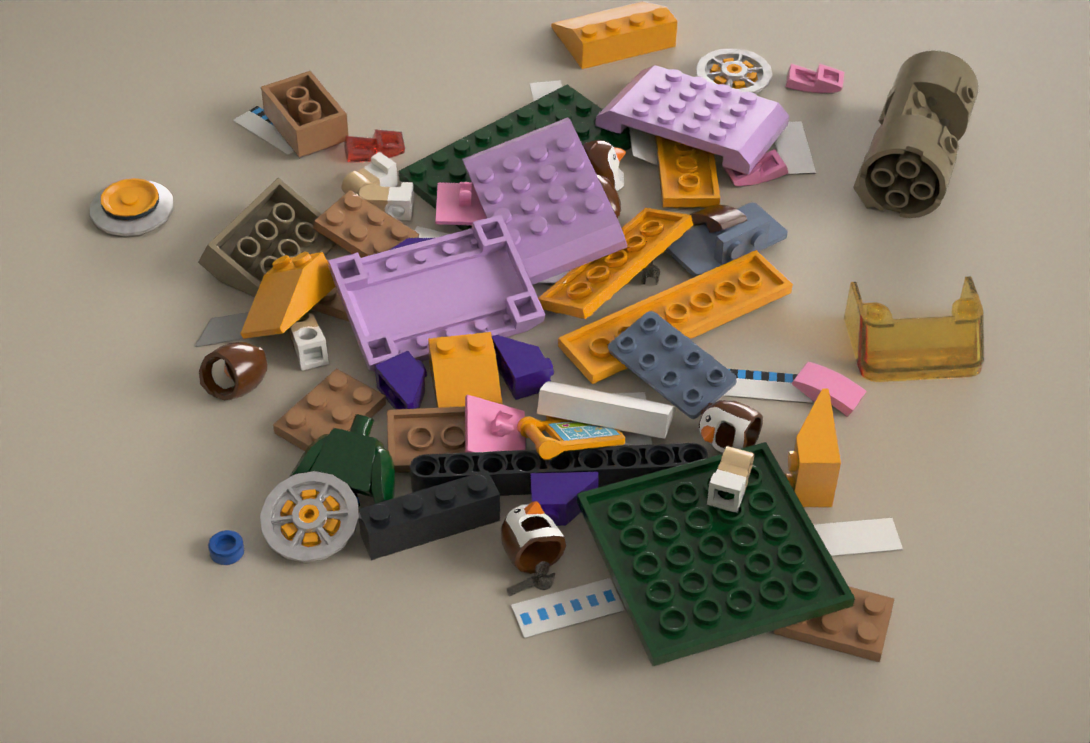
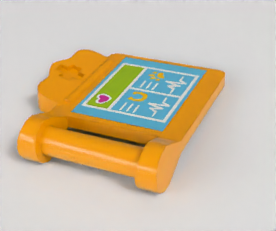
(566, 435)

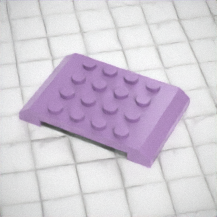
(698, 115)
(547, 200)
(436, 290)

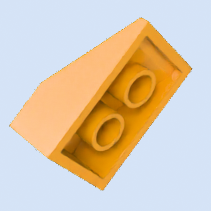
(288, 293)
(462, 368)
(816, 456)

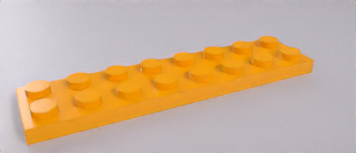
(689, 307)

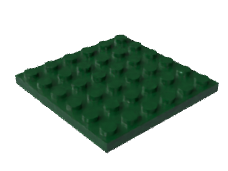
(709, 573)

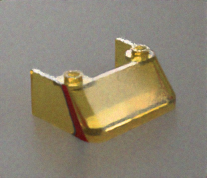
(916, 346)

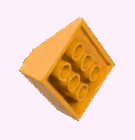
(617, 33)

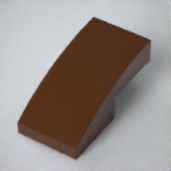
(718, 217)

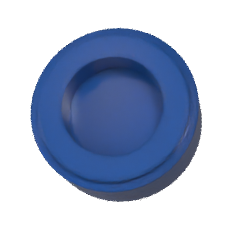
(226, 547)

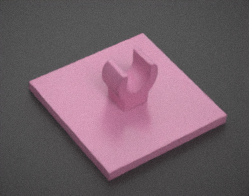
(458, 204)
(491, 426)

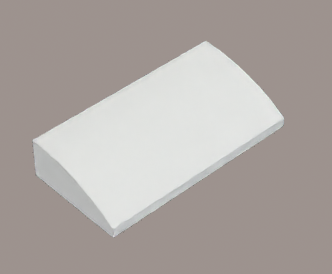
(605, 409)

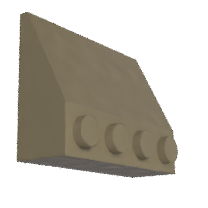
(269, 228)

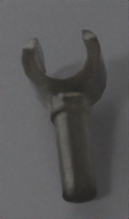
(650, 271)
(539, 580)

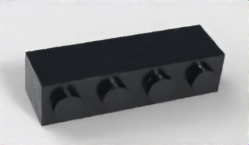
(429, 515)

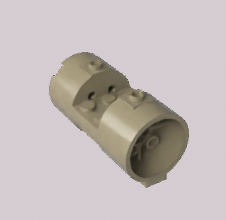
(918, 135)

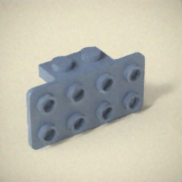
(703, 251)
(672, 364)

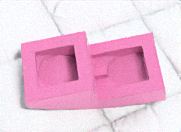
(822, 81)
(768, 168)
(843, 392)

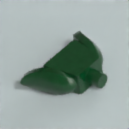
(353, 459)

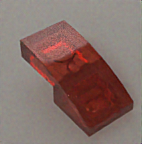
(384, 141)

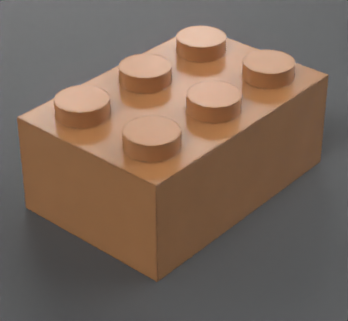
(305, 113)

